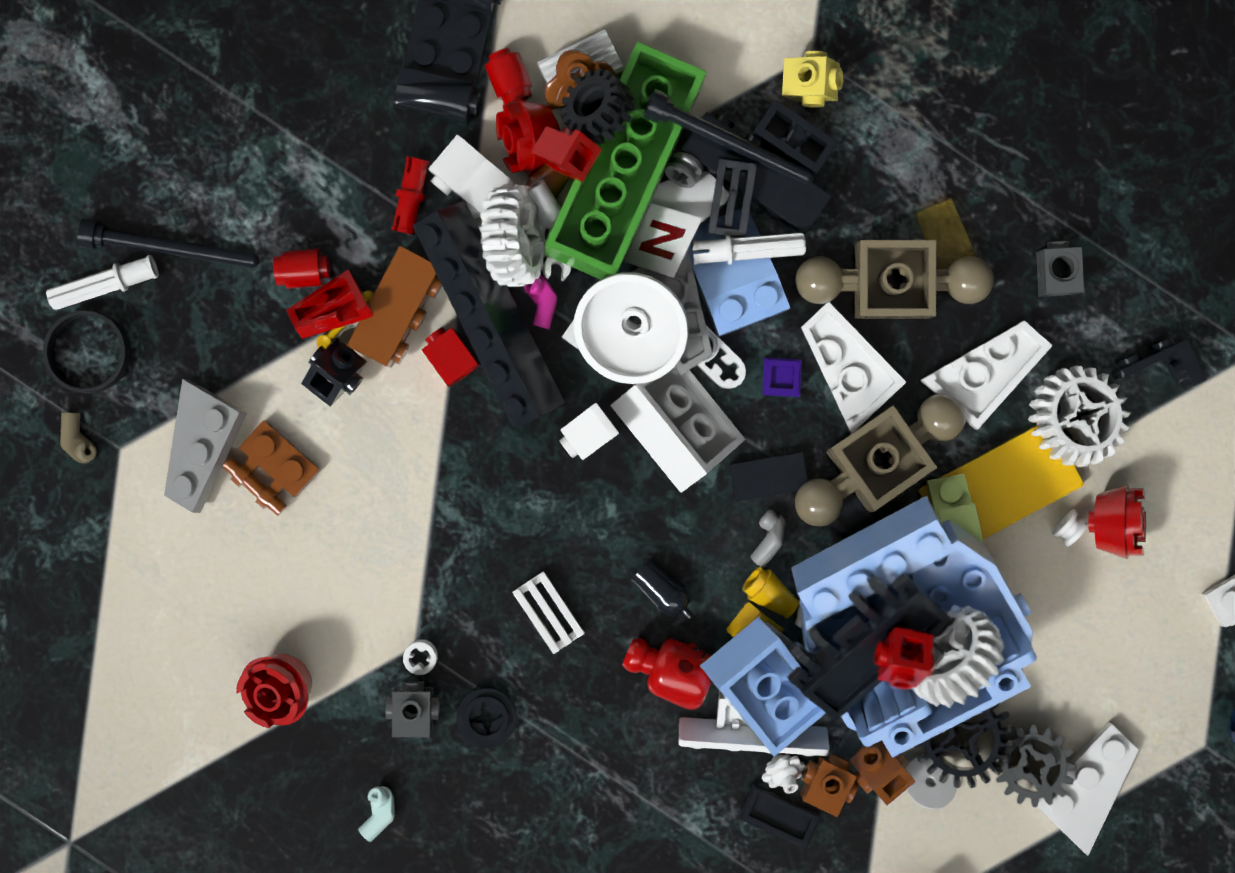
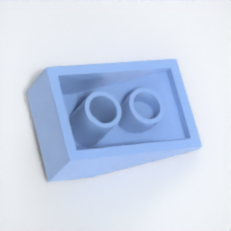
(737, 292)
(754, 680)

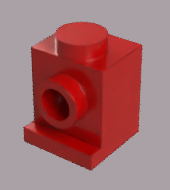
(566, 152)

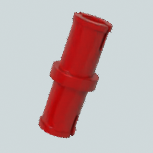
(410, 195)

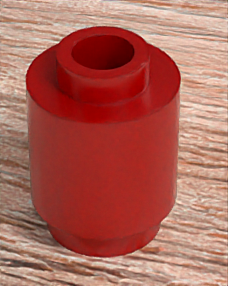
(508, 76)
(301, 268)

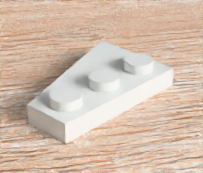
(850, 365)
(990, 371)
(1097, 781)

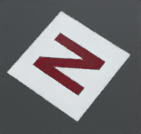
(662, 240)

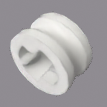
(1070, 527)
(421, 645)

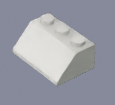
(678, 426)

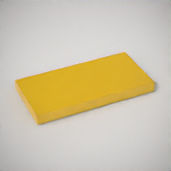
(1014, 481)

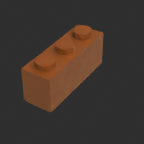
(396, 308)

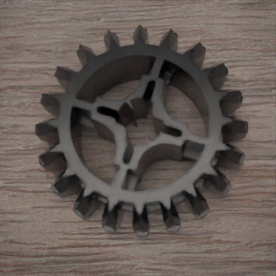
(971, 752)

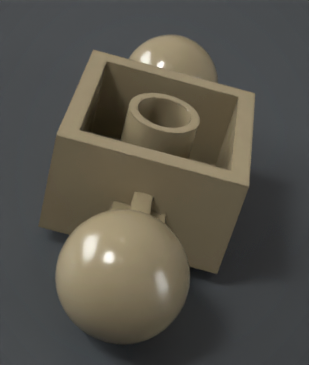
(914, 261)
(938, 419)

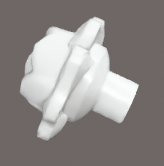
(783, 772)

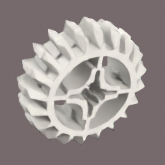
(512, 236)
(1093, 441)
(963, 658)

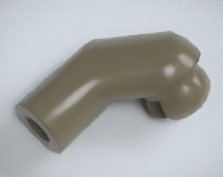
(73, 441)

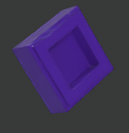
(781, 377)

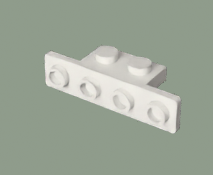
(733, 733)

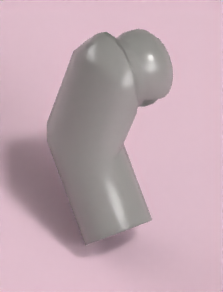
(547, 205)
(773, 540)

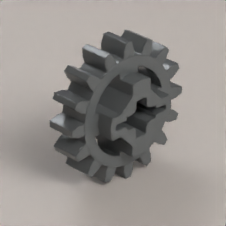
(1051, 759)

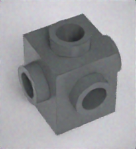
(409, 723)

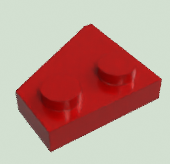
(330, 307)

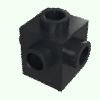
(339, 366)

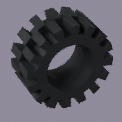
(587, 95)

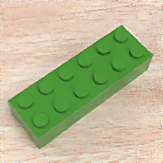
(610, 204)

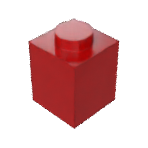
(449, 355)

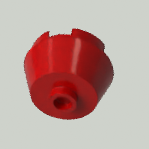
(520, 128)
(1119, 521)
(275, 689)

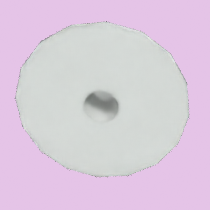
(927, 789)

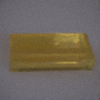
(945, 226)

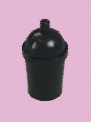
(663, 590)

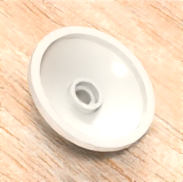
(621, 348)

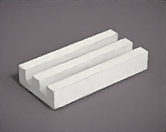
(565, 638)

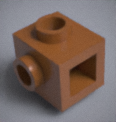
(881, 772)
(834, 795)

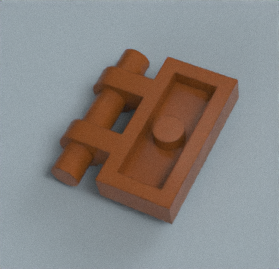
(279, 459)

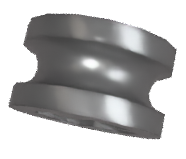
(684, 169)

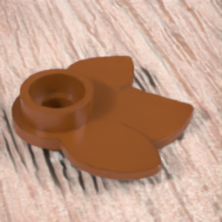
(558, 85)

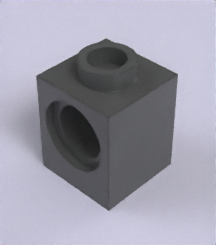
(1048, 282)

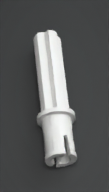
(748, 248)
(103, 282)

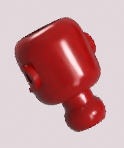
(672, 671)

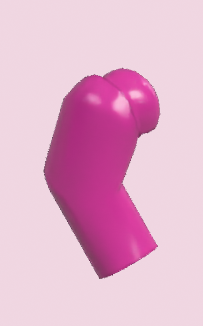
(545, 300)

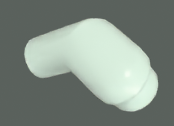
(382, 812)

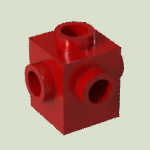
(905, 658)

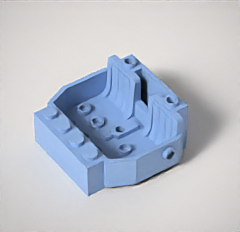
(949, 569)

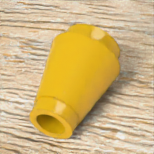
(768, 591)

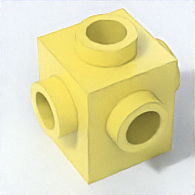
(812, 79)

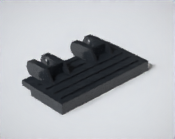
(848, 672)

